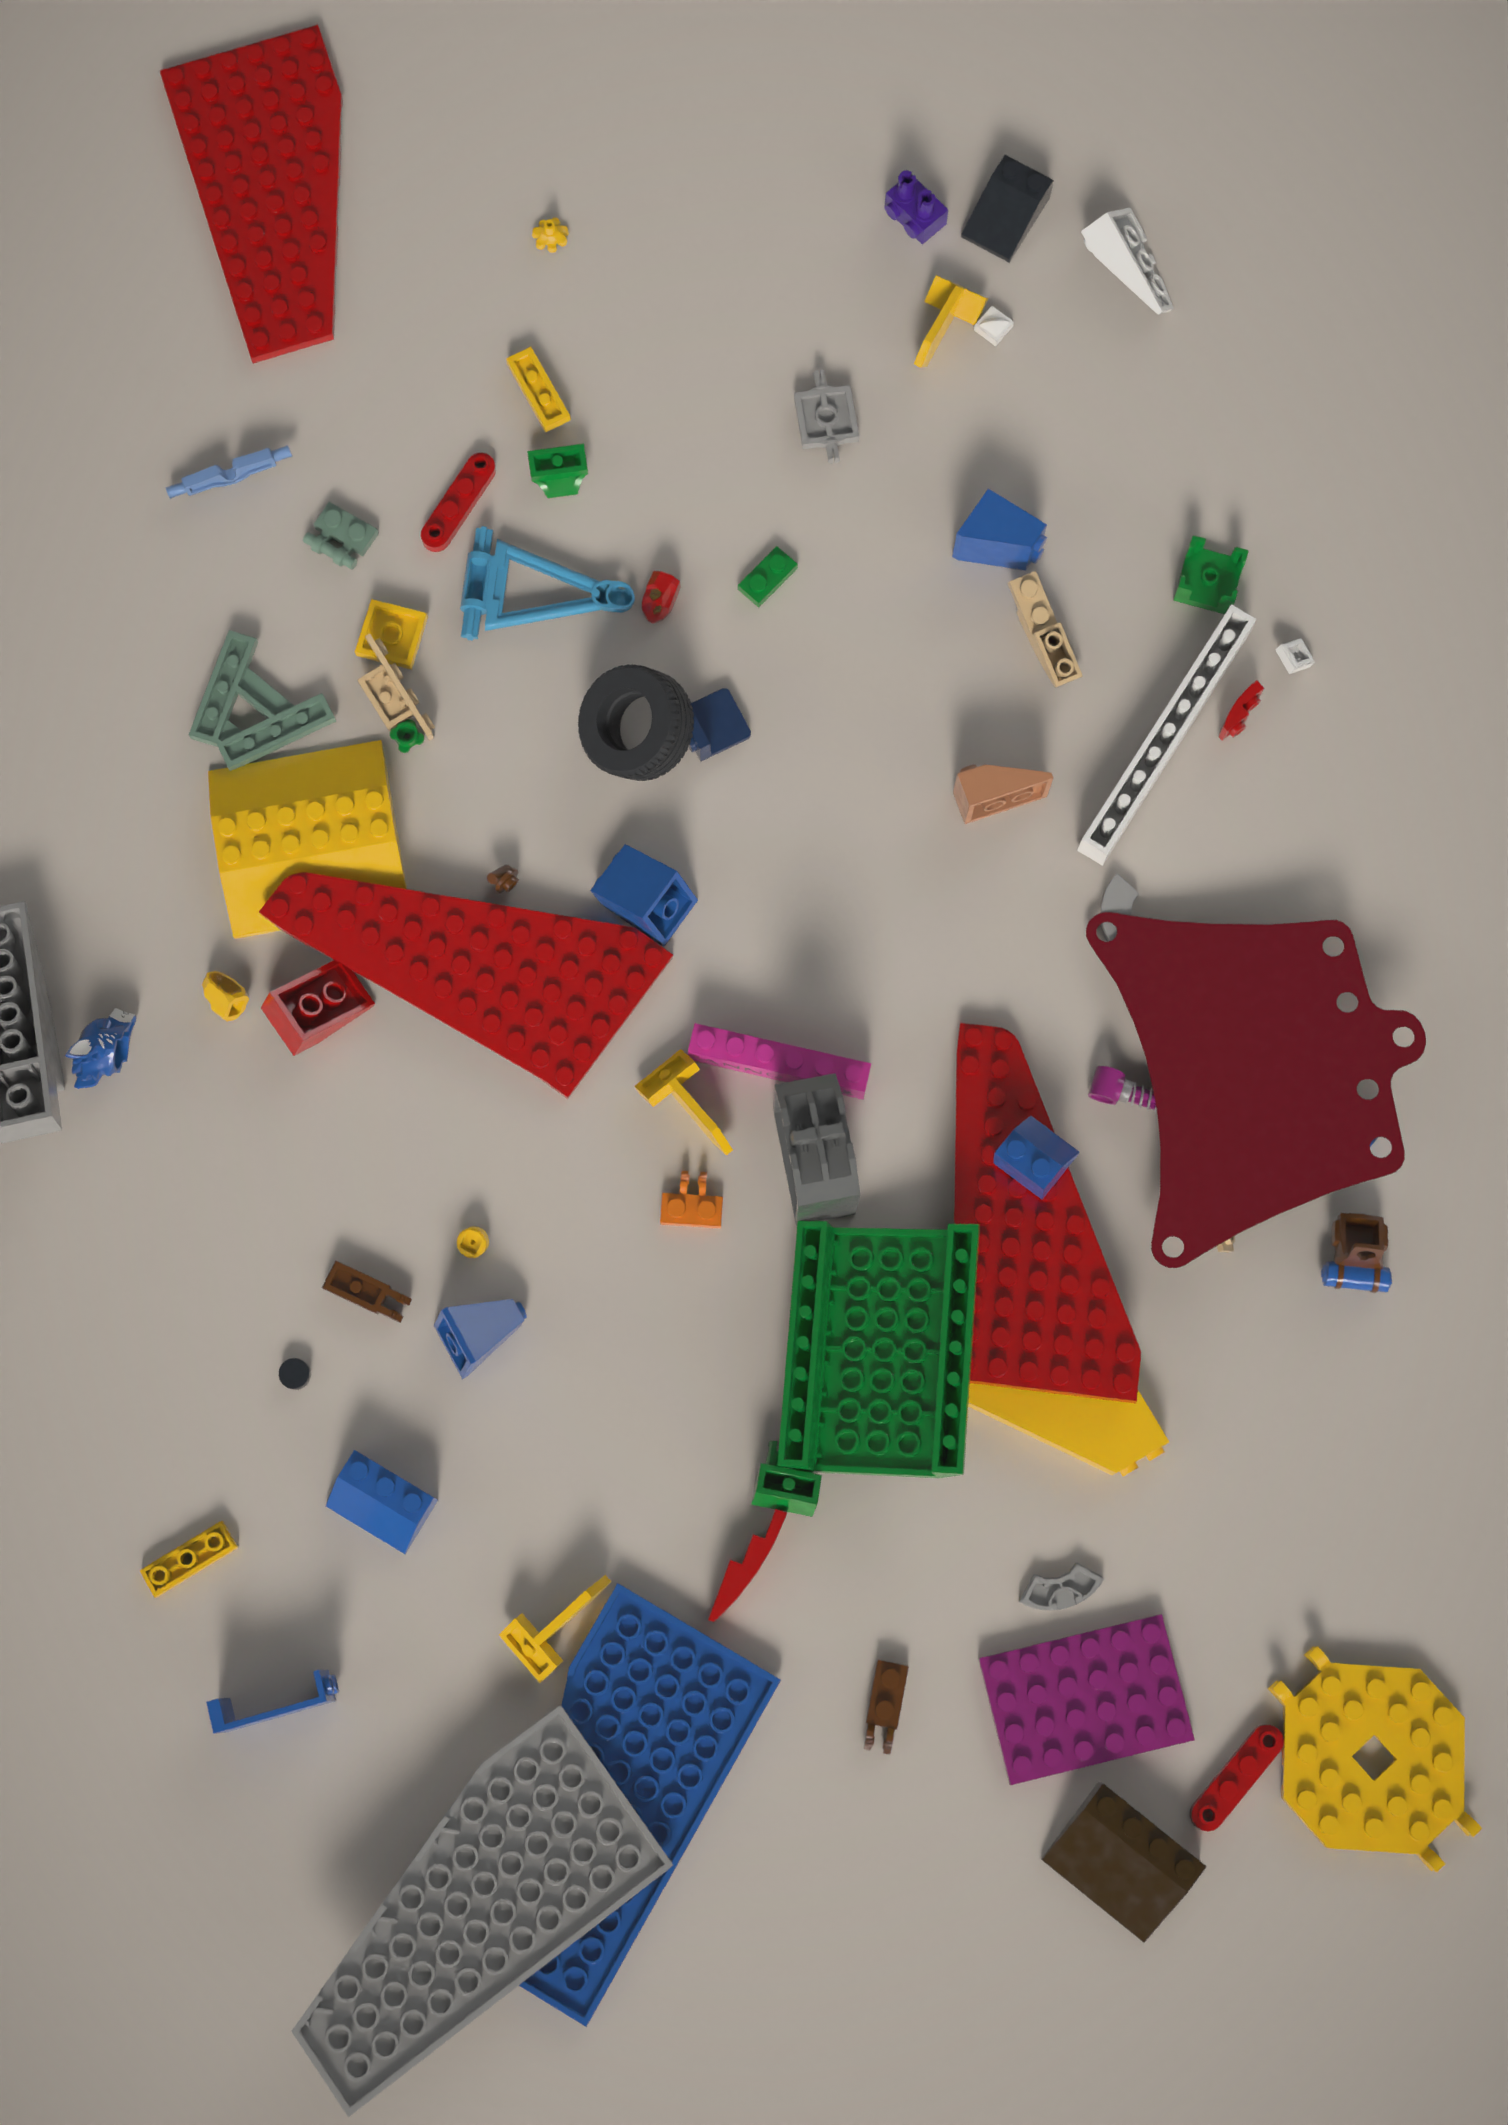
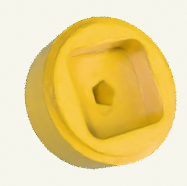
(472, 1242)

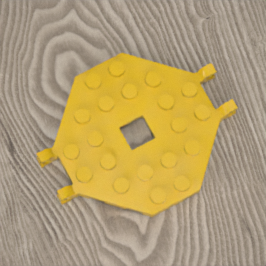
(1336, 1796)

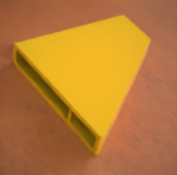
(1090, 1429)

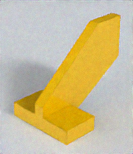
(952, 301)
(667, 1080)
(532, 1645)

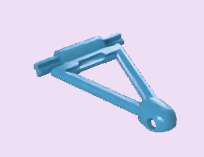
(487, 580)

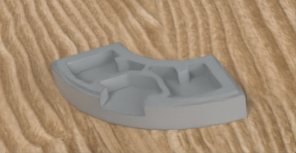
(1117, 899)
(1061, 1591)

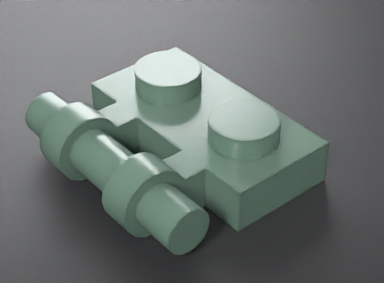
(344, 528)

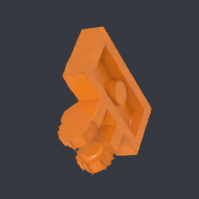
(690, 1209)

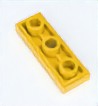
(205, 1549)

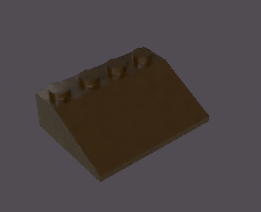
(1123, 1862)

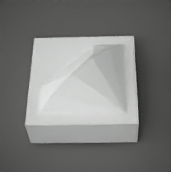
(993, 325)
(1295, 656)

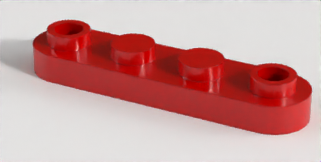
(458, 502)
(1236, 1777)

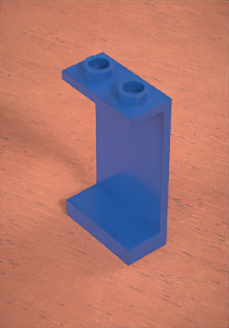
(223, 1716)

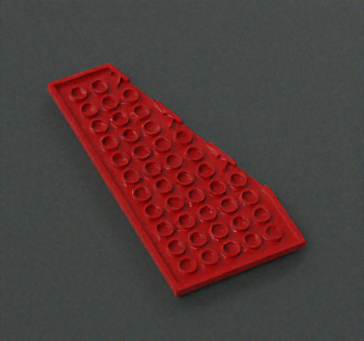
(267, 173)

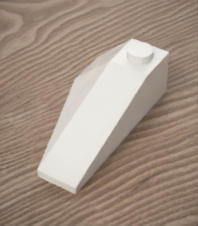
(1118, 244)

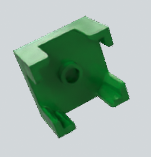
(1209, 577)

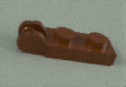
(363, 1290)
(885, 1702)

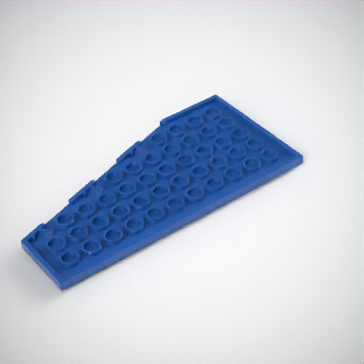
(667, 1725)

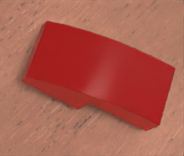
(1236, 719)

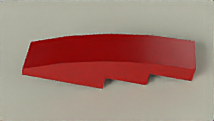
(740, 1575)

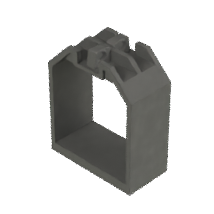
(816, 1148)

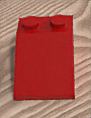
(316, 1005)

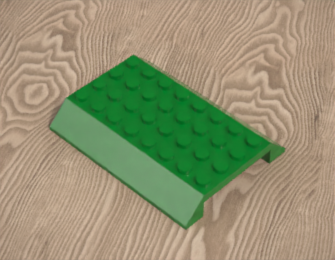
(879, 1350)

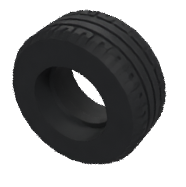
(602, 715)

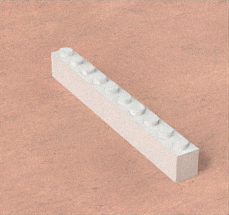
(1166, 735)

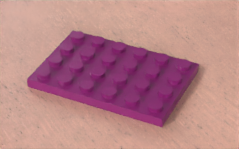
(1086, 1699)

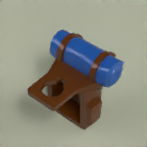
(1358, 1254)

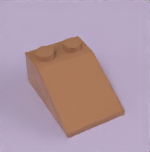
(996, 789)

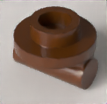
(504, 878)

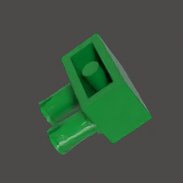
(785, 1488)

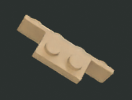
(388, 694)

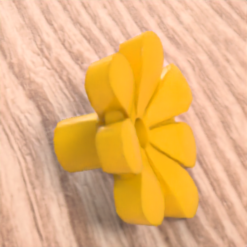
(550, 233)

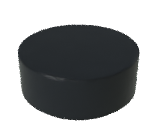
(294, 1374)

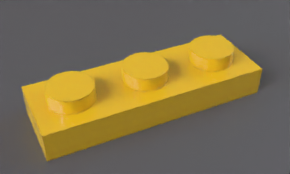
(538, 389)

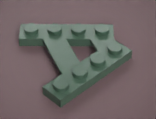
(284, 720)

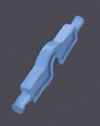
(217, 477)

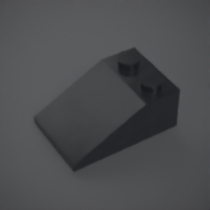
(1008, 208)

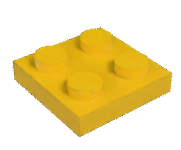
(398, 630)

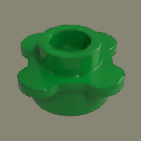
(401, 730)

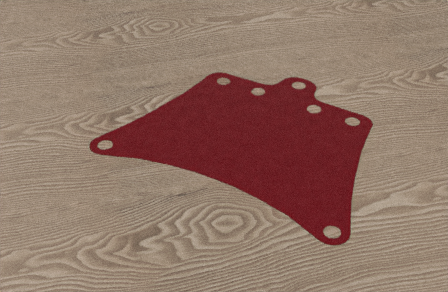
(1255, 1068)

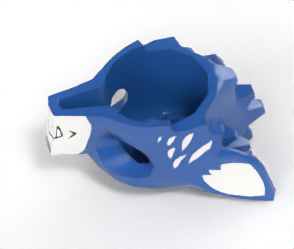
(101, 1048)

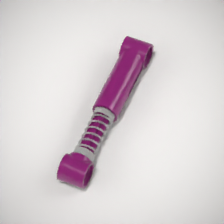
(1111, 1087)

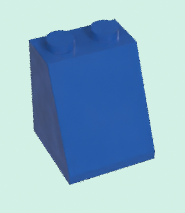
(1000, 535)
(645, 894)

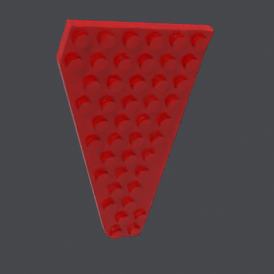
(508, 977)
(1042, 1284)

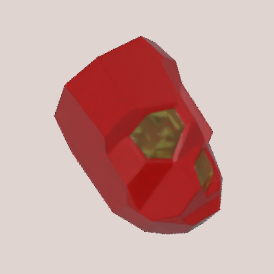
(660, 596)

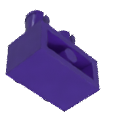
(915, 207)

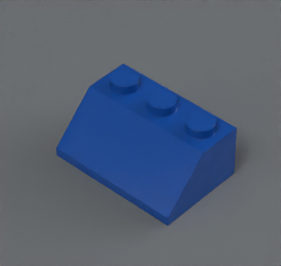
(380, 1502)

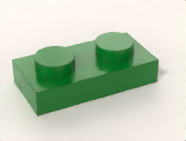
(767, 576)

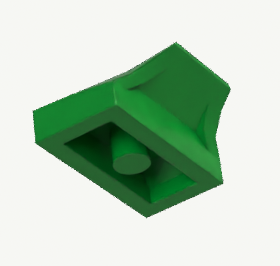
(558, 469)

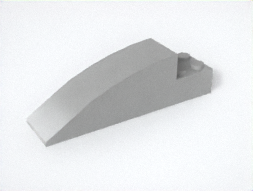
(28, 1039)

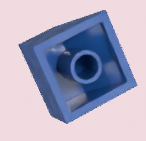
(1035, 1156)

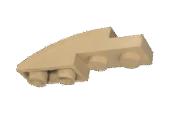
(1043, 631)

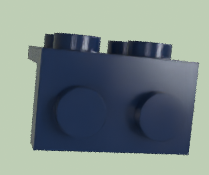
(717, 724)

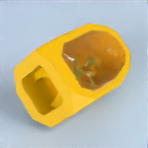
(225, 995)

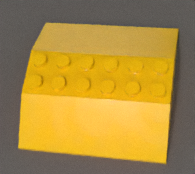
(302, 814)

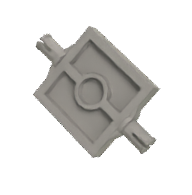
(826, 416)

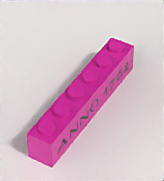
(775, 1059)

